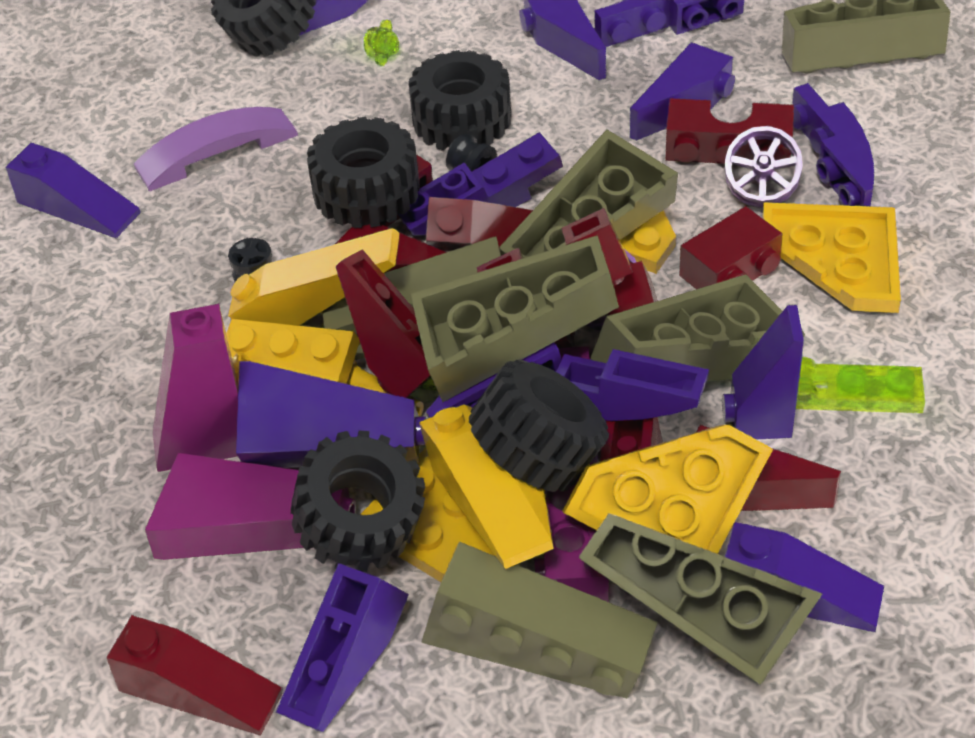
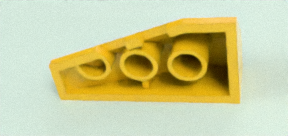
(305, 284)
(499, 506)

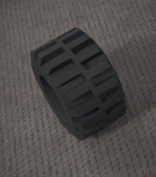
(263, 24)
(460, 96)
(363, 171)
(538, 425)
(362, 465)

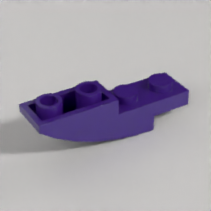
(640, 17)
(841, 144)
(498, 181)

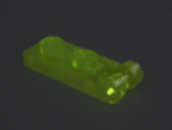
(860, 388)

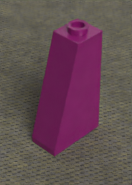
(196, 389)
(226, 509)

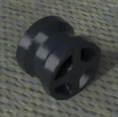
(468, 151)
(248, 256)

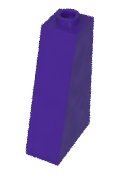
(290, 412)

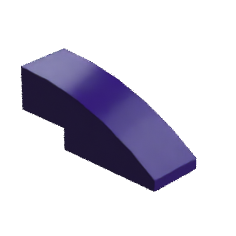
(636, 384)

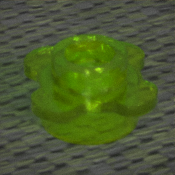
(381, 42)

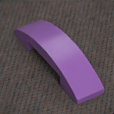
(210, 136)

